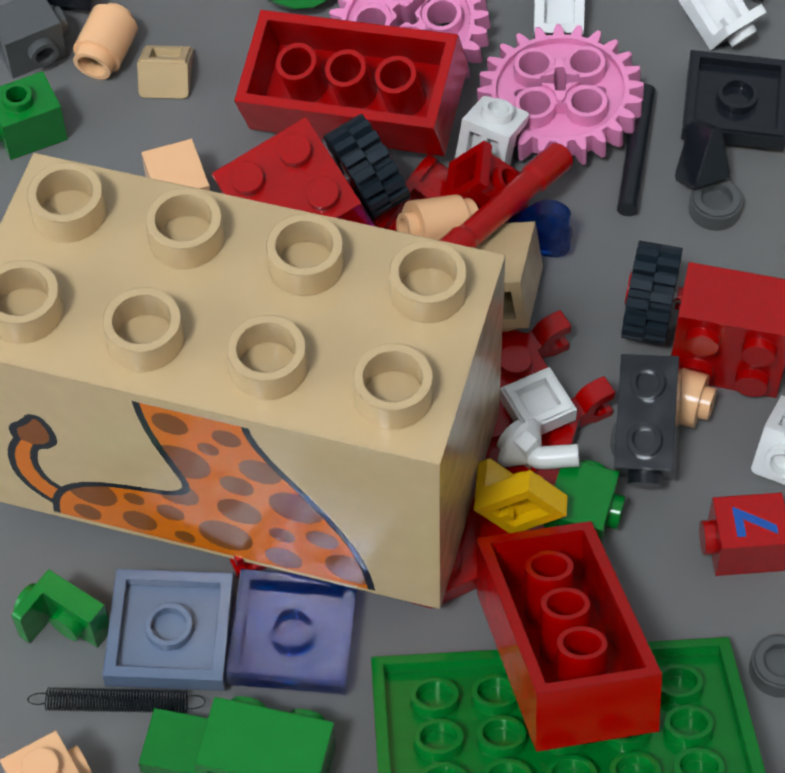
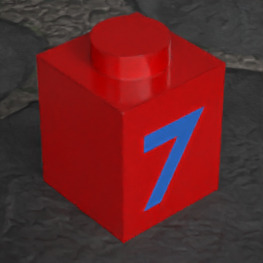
(745, 534)

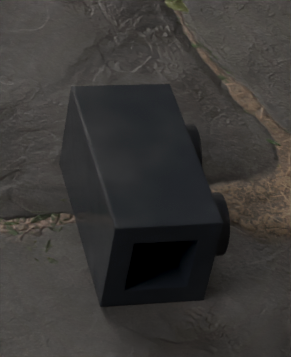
(648, 419)

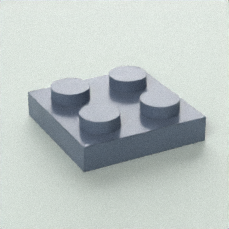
(169, 629)

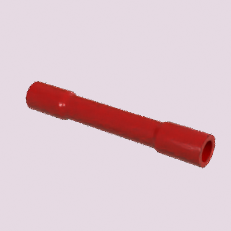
(533, 179)

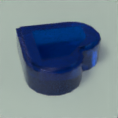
(552, 226)

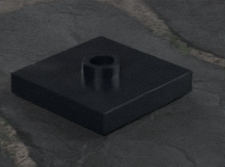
(738, 96)

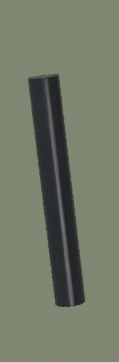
(635, 157)

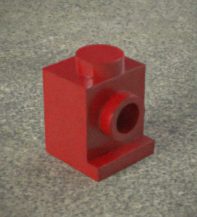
(479, 175)

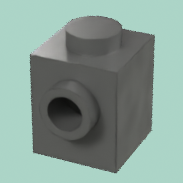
(31, 35)

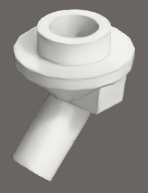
(523, 446)

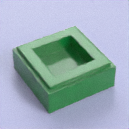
(171, 742)

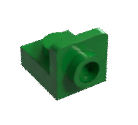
(64, 606)

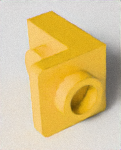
(517, 499)

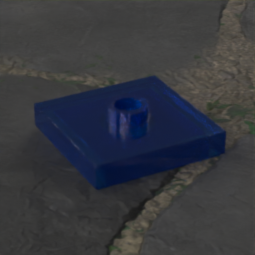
(291, 633)

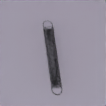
(133, 704)

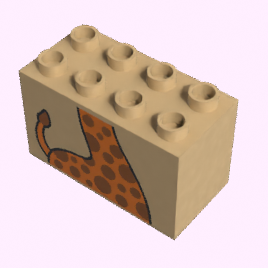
(245, 376)

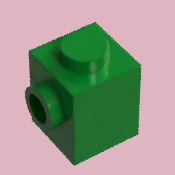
(30, 116)
(590, 496)

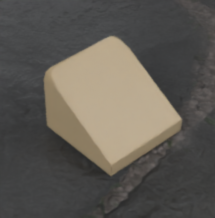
(165, 71)

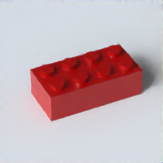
(339, 68)
(567, 636)

